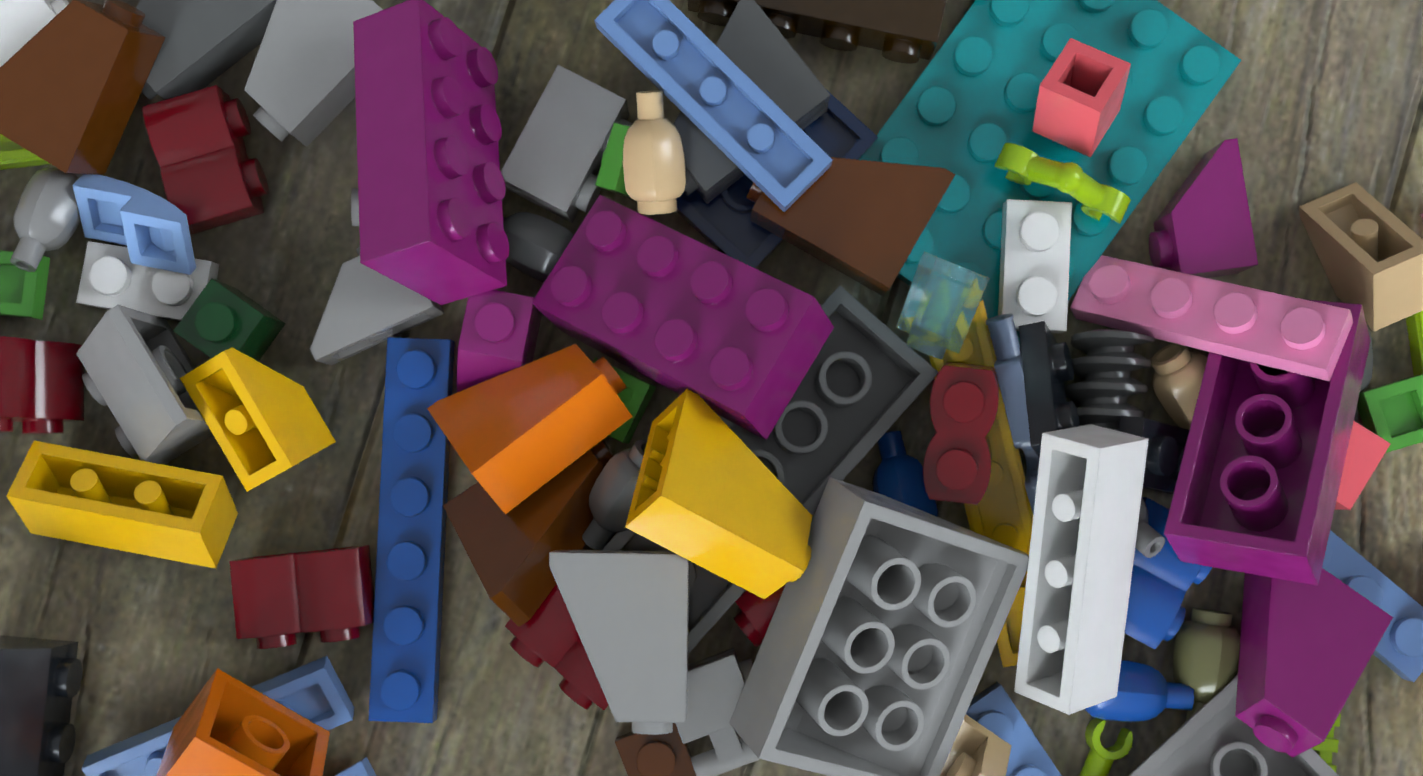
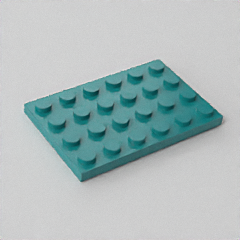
(986, 94)

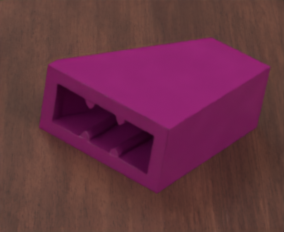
(1301, 657)

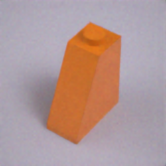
(532, 421)

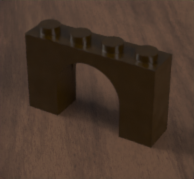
(897, 27)

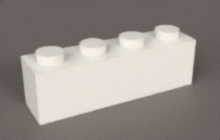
(1080, 566)

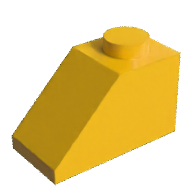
(256, 415)

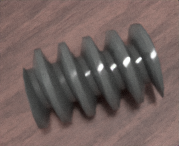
(1107, 376)

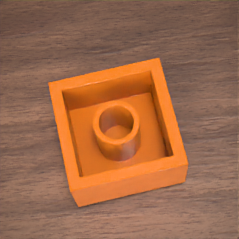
(242, 734)

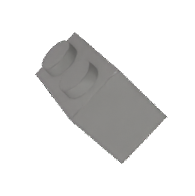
(564, 145)

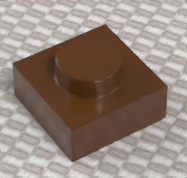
(655, 754)

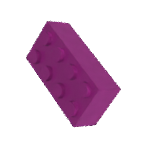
(428, 154)
(685, 314)
(1266, 463)

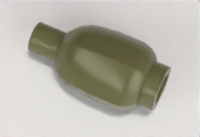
(1206, 654)

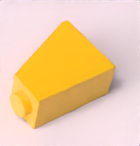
(717, 501)

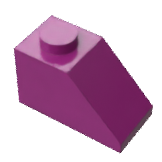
(1207, 220)
(496, 336)

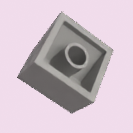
(137, 371)

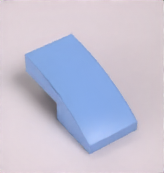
(135, 217)

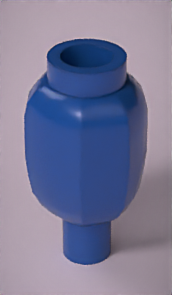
(901, 475)
(1142, 695)

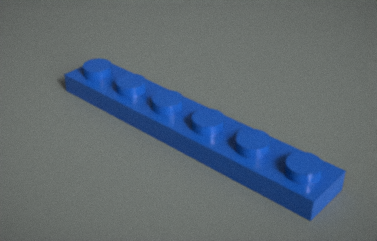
(411, 533)

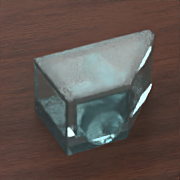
(941, 306)

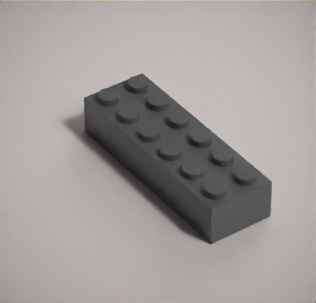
(832, 421)

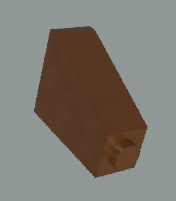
(78, 84)
(858, 216)
(515, 547)

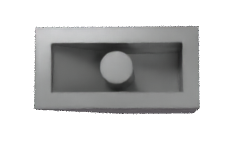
(366, 311)

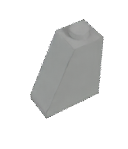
(306, 65)
(633, 628)

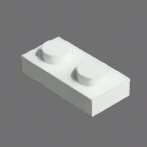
(1035, 262)
(113, 280)

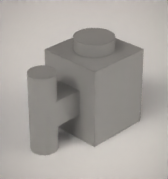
(712, 698)

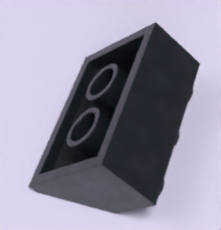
(36, 704)

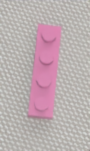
(1214, 316)

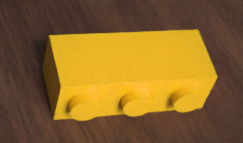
(123, 504)

